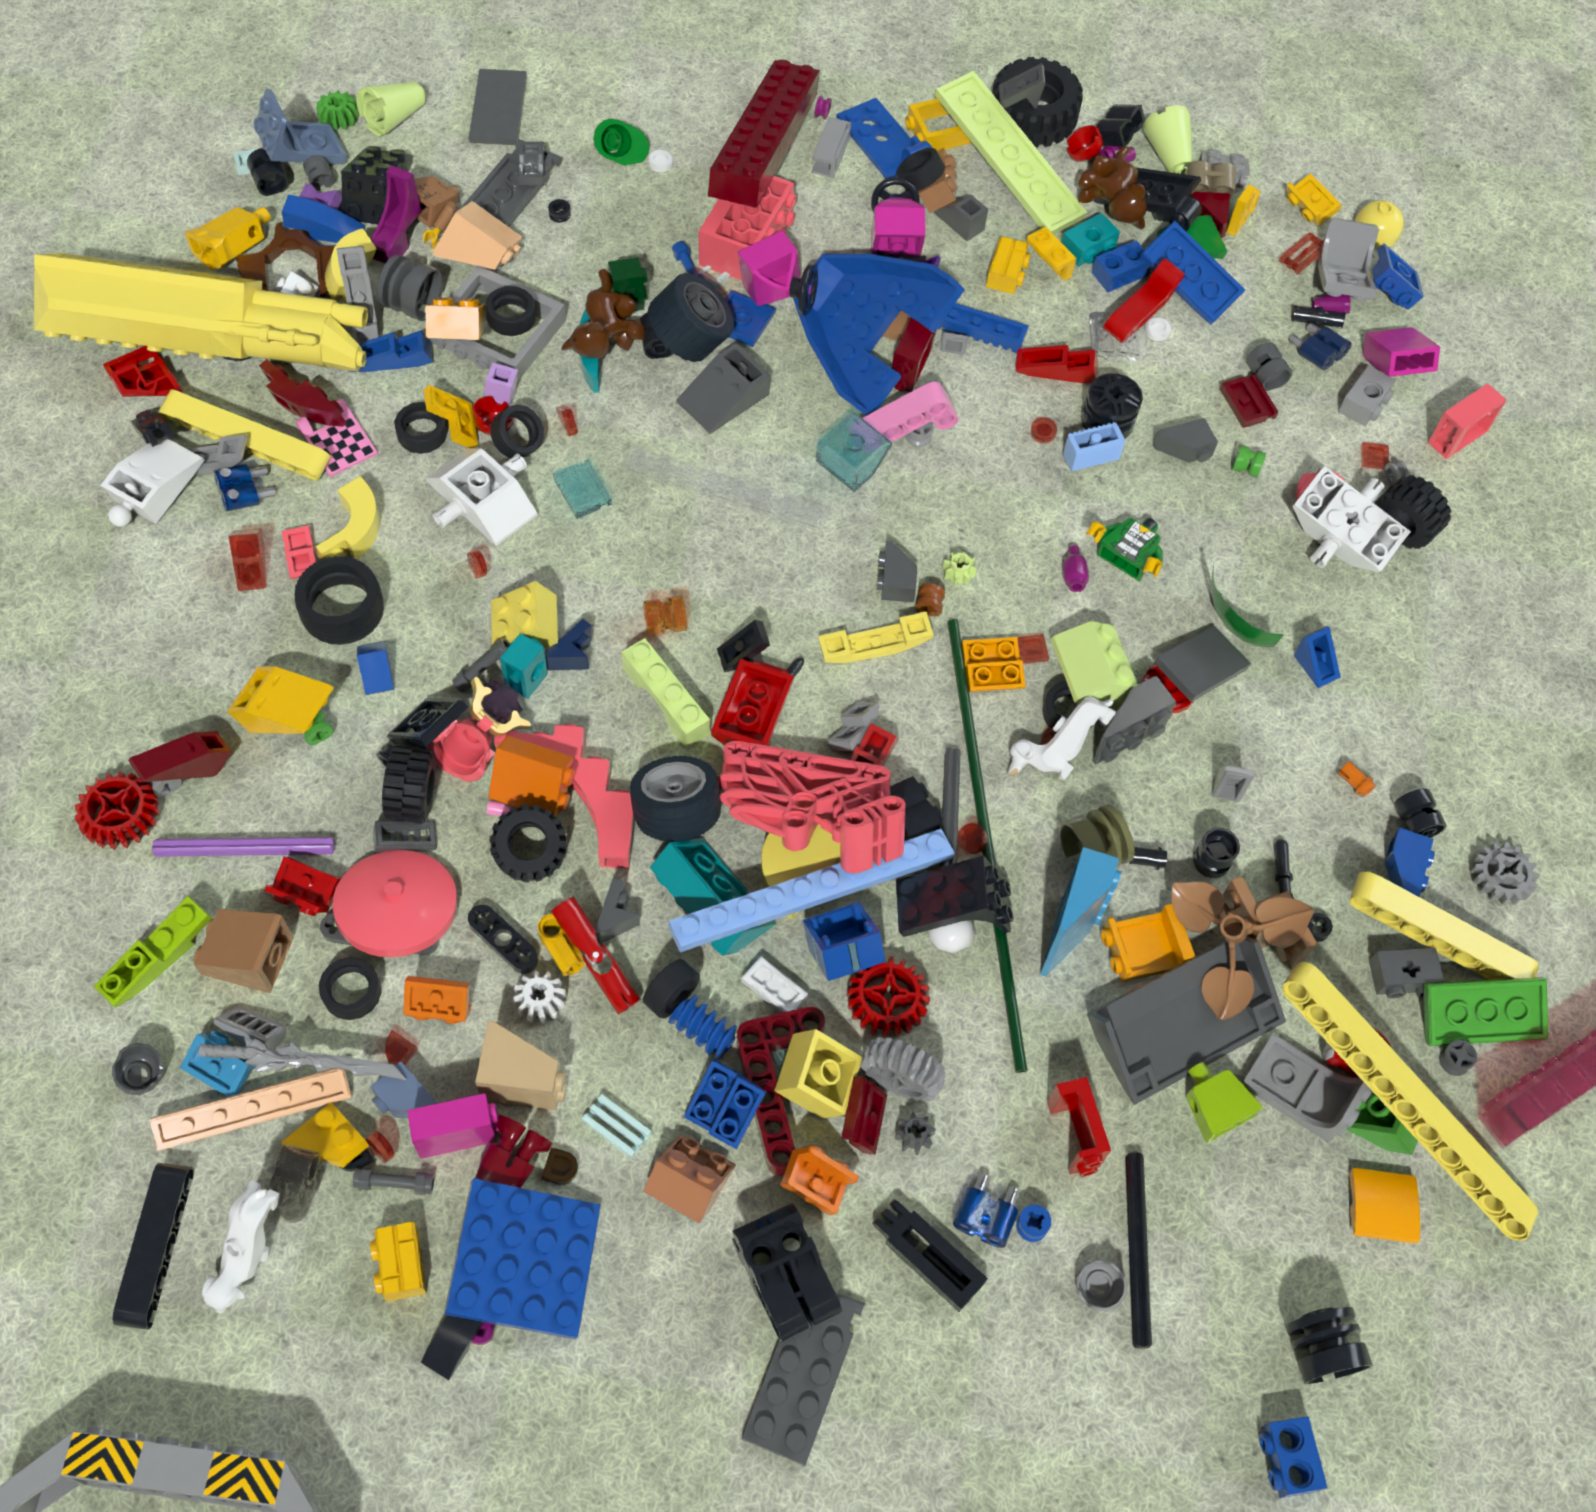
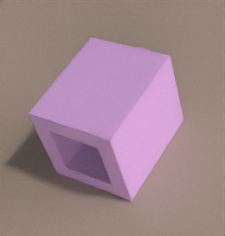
(501, 383)

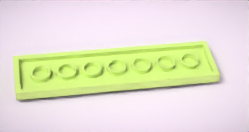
(1010, 153)

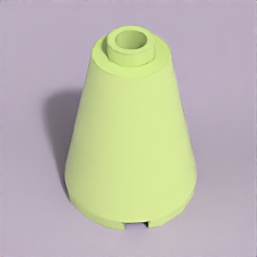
(389, 104)
(1171, 137)

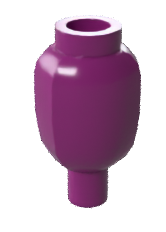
(1075, 570)

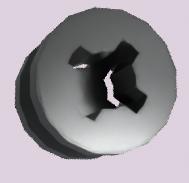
(1465, 1057)

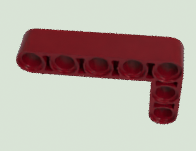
(760, 1053)

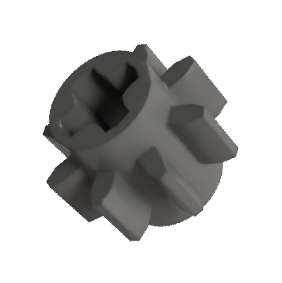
(909, 1138)

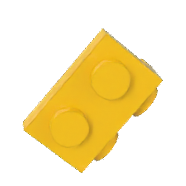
(1313, 199)
(1053, 252)

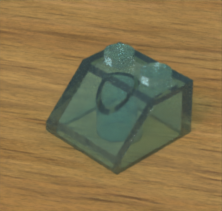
(852, 451)

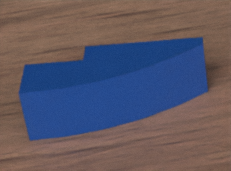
(320, 220)
(396, 353)

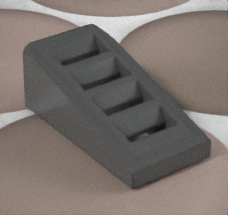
(394, 827)

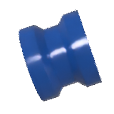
(1028, 1228)

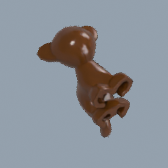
(1115, 181)
(607, 320)

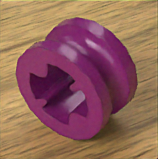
(822, 107)

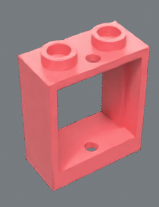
(1467, 421)

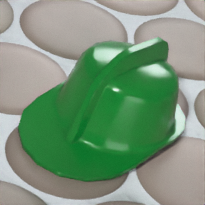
(629, 141)

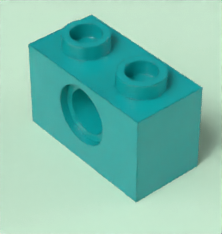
(1091, 239)
(524, 665)

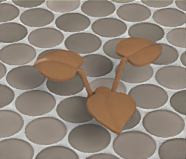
(1282, 924)

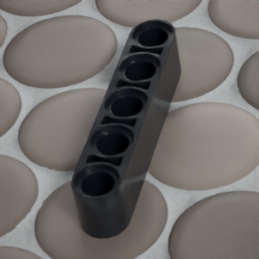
(151, 1245)

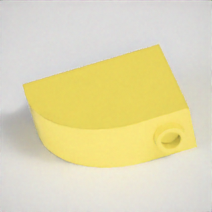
(783, 864)

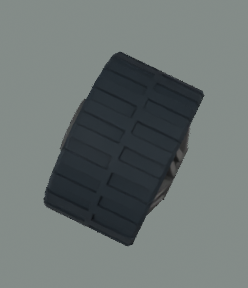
(691, 317)

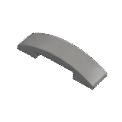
(358, 289)
(225, 455)

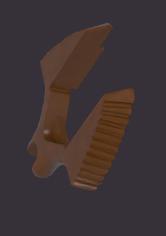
(256, 265)

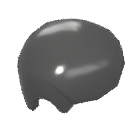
(128, 1065)

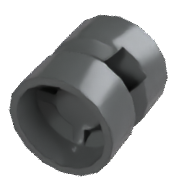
(1269, 366)

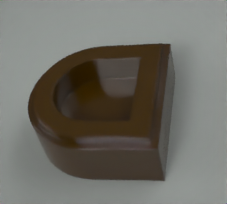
(560, 1167)

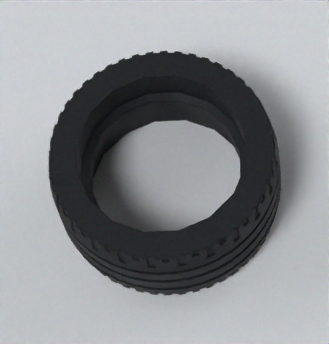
(330, 573)

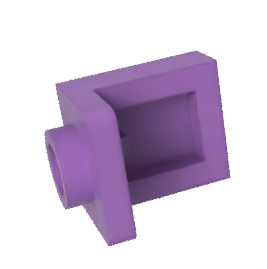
(328, 198)

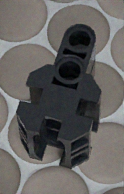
(799, 1266)

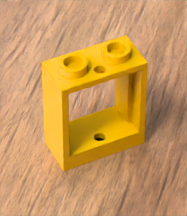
(939, 139)

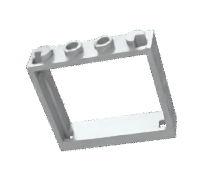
(545, 308)

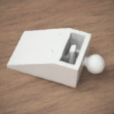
(152, 477)

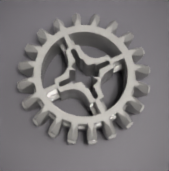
(903, 1069)

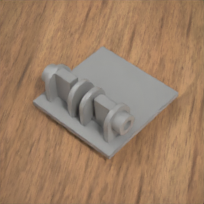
(1238, 160)

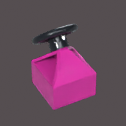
(897, 220)
(773, 273)

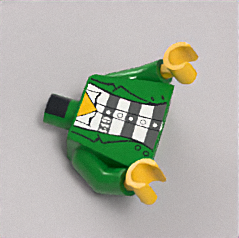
(1130, 546)

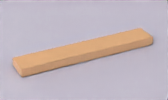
(250, 1108)

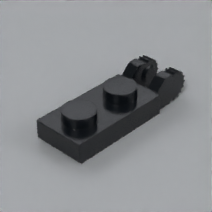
(151, 427)

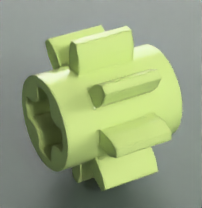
(959, 568)

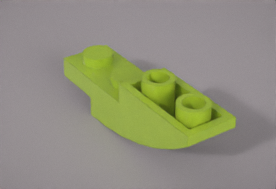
(150, 958)

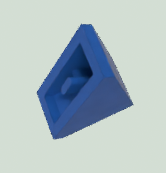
(1318, 657)
(375, 667)

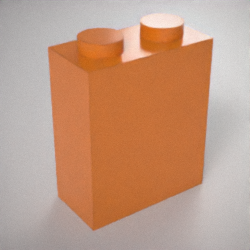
(531, 775)

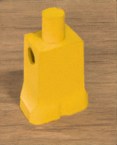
(227, 236)

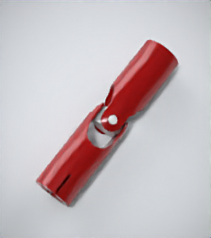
(583, 936)

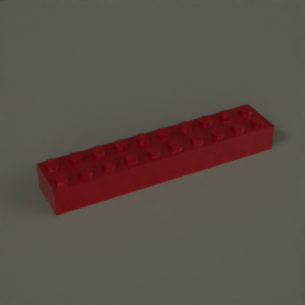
(763, 134)

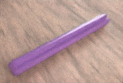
(243, 846)

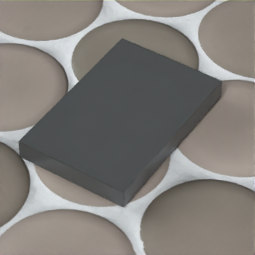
(1202, 663)

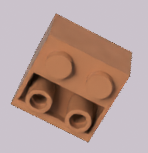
(689, 1178)

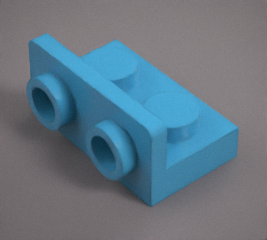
(220, 1073)

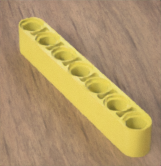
(261, 440)
(1439, 929)

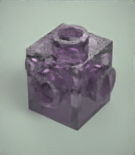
(500, 701)

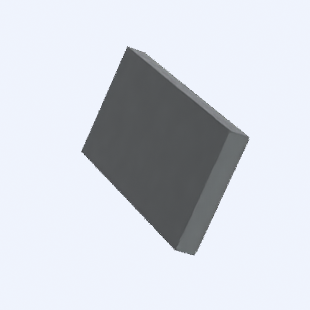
(498, 107)

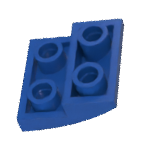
(725, 1104)

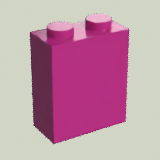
(1401, 351)
(453, 1125)

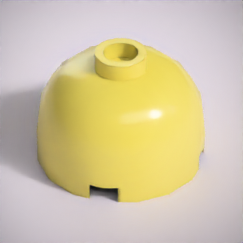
(1386, 217)

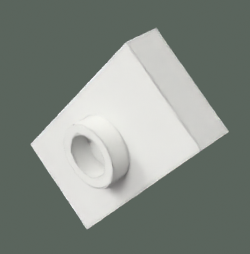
(774, 986)

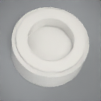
(660, 161)
(1157, 329)

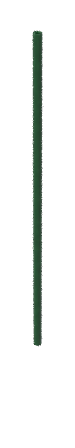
(988, 852)

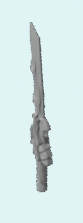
(287, 1056)

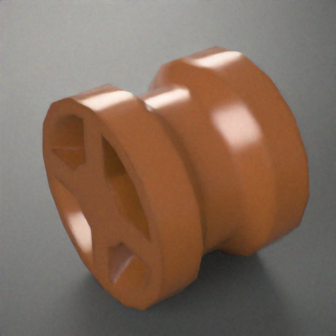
(930, 599)

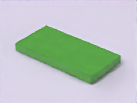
(1486, 1011)

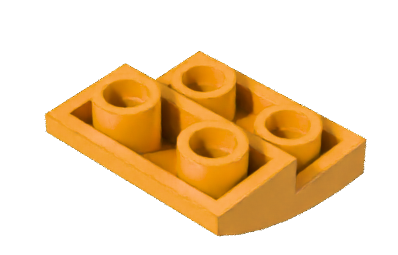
(993, 664)
(1385, 1205)

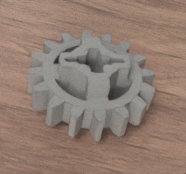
(1511, 886)

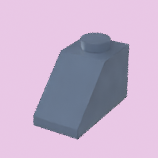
(400, 1095)

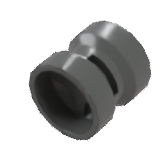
(318, 171)

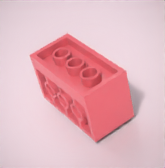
(737, 226)

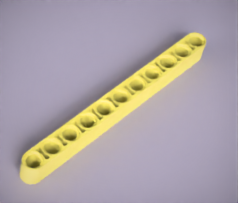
(1410, 1101)

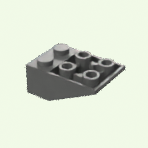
(725, 389)
(1140, 716)

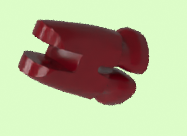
(500, 1165)

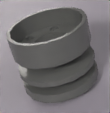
(408, 286)

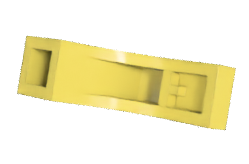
(332, 275)
(362, 526)

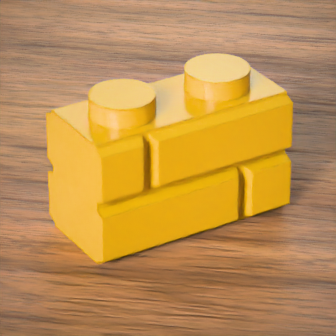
(1007, 265)
(399, 1262)

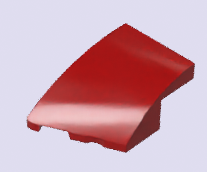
(141, 380)

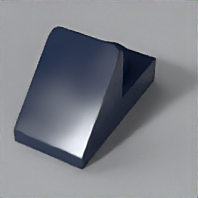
(568, 651)

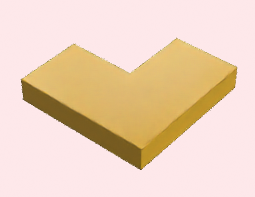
(1243, 209)
(456, 411)

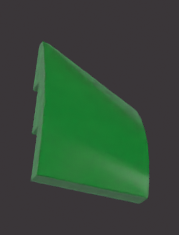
(1206, 235)

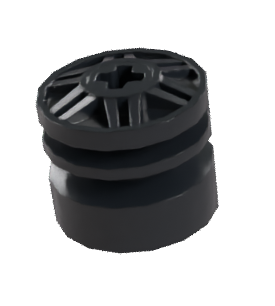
(1111, 400)
(1328, 1344)

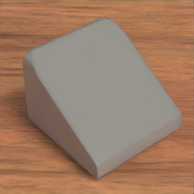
(954, 343)

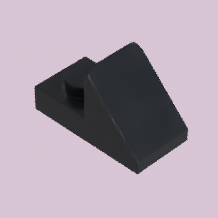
(744, 645)

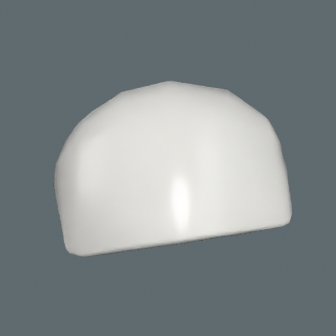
(953, 936)

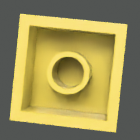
(525, 611)
(818, 1074)

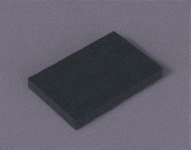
(427, 721)

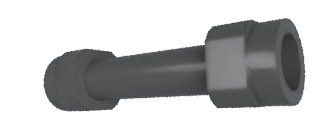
(464, 677)
(421, 1183)

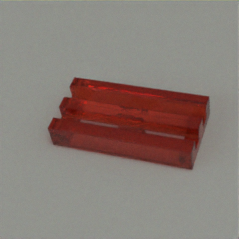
(1285, 258)

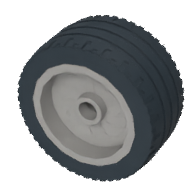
(675, 798)

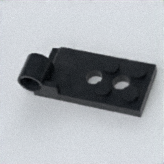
(1169, 196)

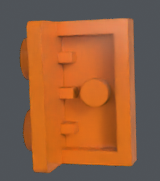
(817, 1178)

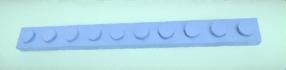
(803, 893)

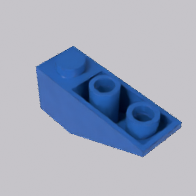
(1407, 860)

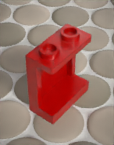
(1079, 1100)

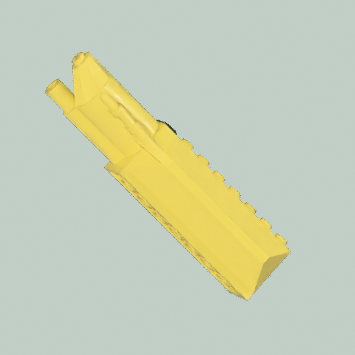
(190, 313)

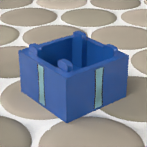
(844, 941)

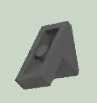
(1025, 85)
(613, 917)

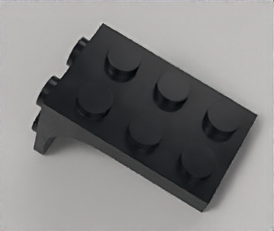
(366, 182)
(953, 895)

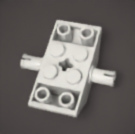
(483, 494)
(1348, 522)

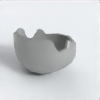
(1103, 1276)

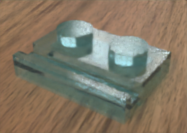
(582, 489)

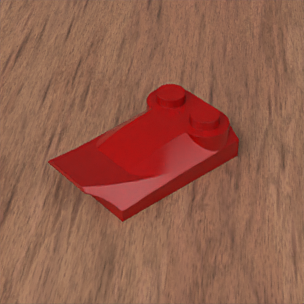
(752, 703)

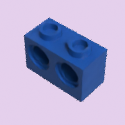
(1120, 266)
(1301, 1456)

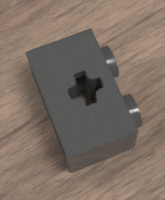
(1388, 970)

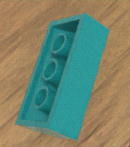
(701, 880)

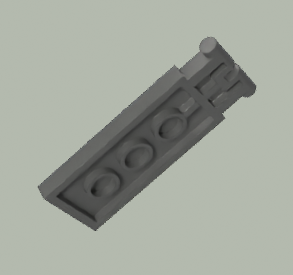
(501, 191)
(801, 1385)

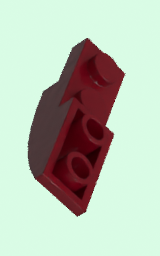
(302, 398)

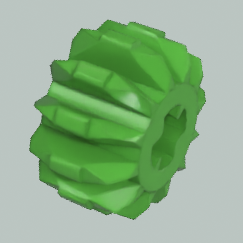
(337, 110)

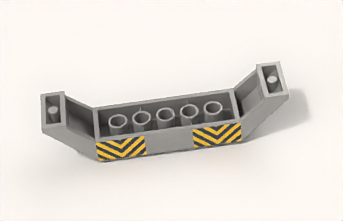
(159, 1470)

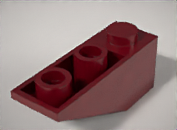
(183, 758)

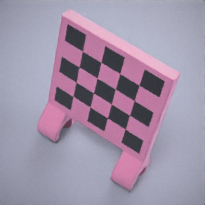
(344, 444)

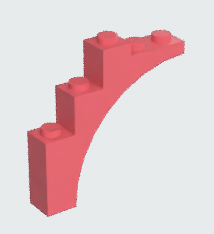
(608, 809)

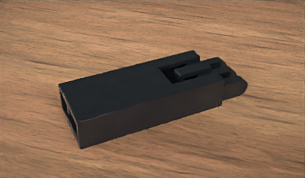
(938, 1264)

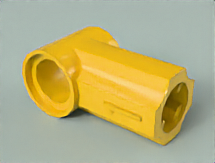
(565, 955)

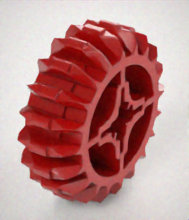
(113, 824)
(900, 997)

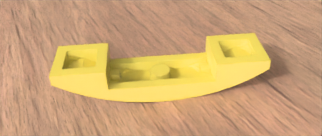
(878, 642)

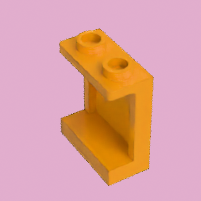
(1146, 944)

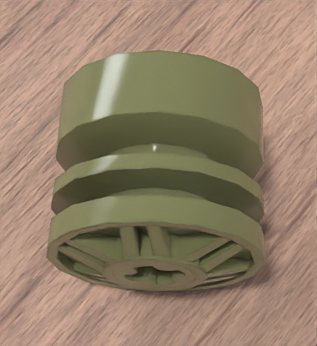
(1100, 831)

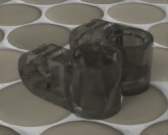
(297, 1176)

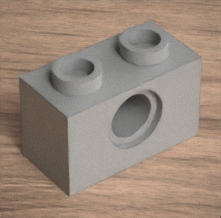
(1367, 395)

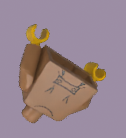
(436, 205)

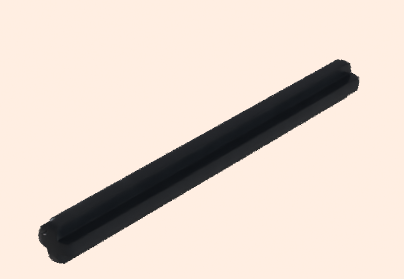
(1138, 1251)

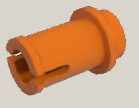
(1359, 781)

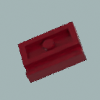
(1248, 400)
(864, 1115)

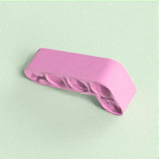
(914, 411)

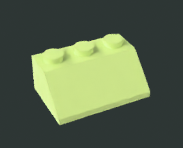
(1094, 663)

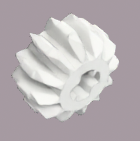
(542, 985)

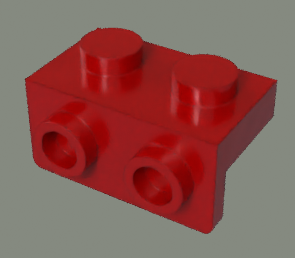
(303, 886)

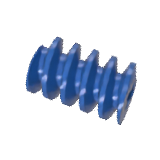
(704, 1027)

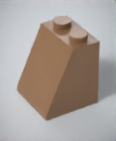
(244, 948)

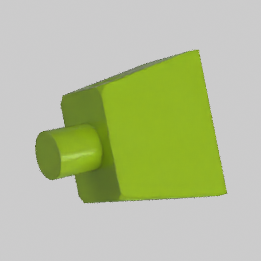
(1219, 1102)

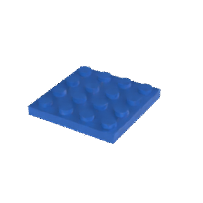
(522, 1259)

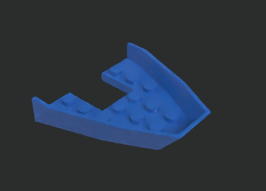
(856, 306)

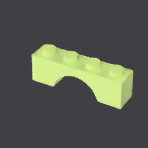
(680, 709)

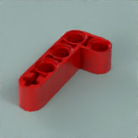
(1144, 302)

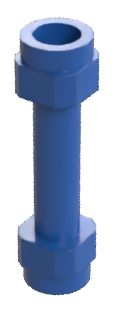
(682, 253)

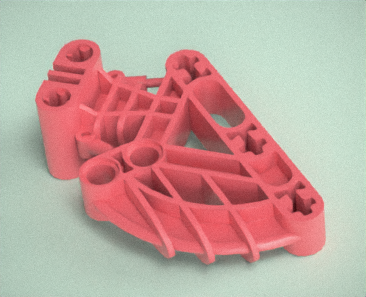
(798, 790)

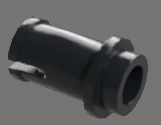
(1150, 857)

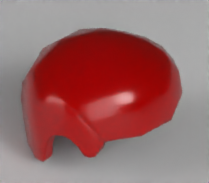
(1085, 143)
(485, 410)

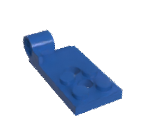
(885, 154)

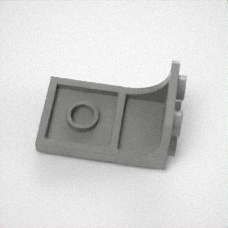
(1347, 259)
(1305, 1089)

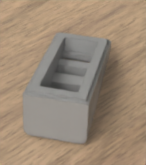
(1232, 783)
(265, 1029)

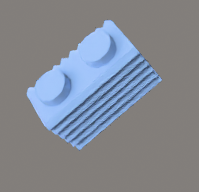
(1093, 446)

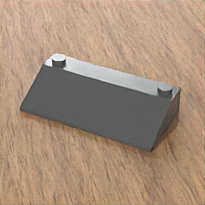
(1169, 1028)

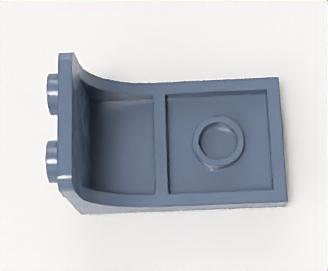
(294, 140)

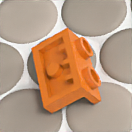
(436, 999)

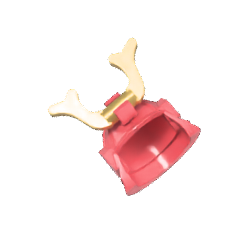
(466, 743)

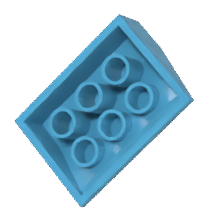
(1081, 904)

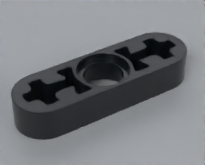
(503, 927)

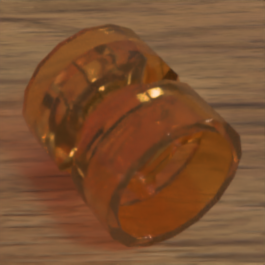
(665, 615)

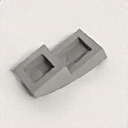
(856, 723)

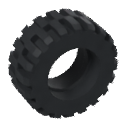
(1062, 93)

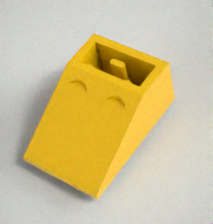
(279, 701)

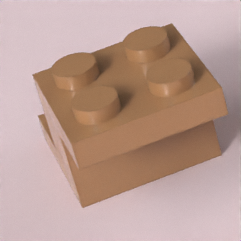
(1240, 902)

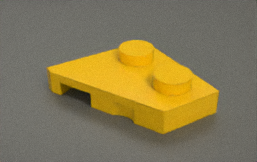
(330, 1136)

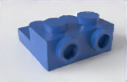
(1397, 278)

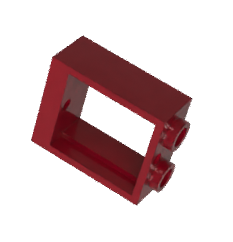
(912, 354)

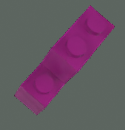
(399, 212)

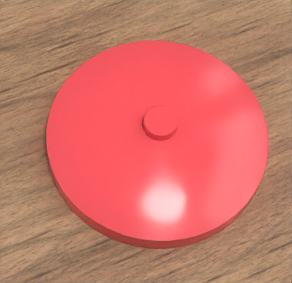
(395, 903)

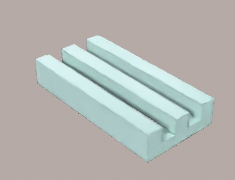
(595, 1110)

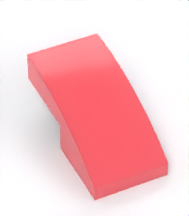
(299, 550)

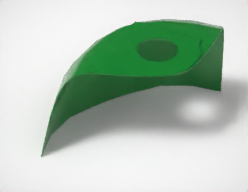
(1238, 625)

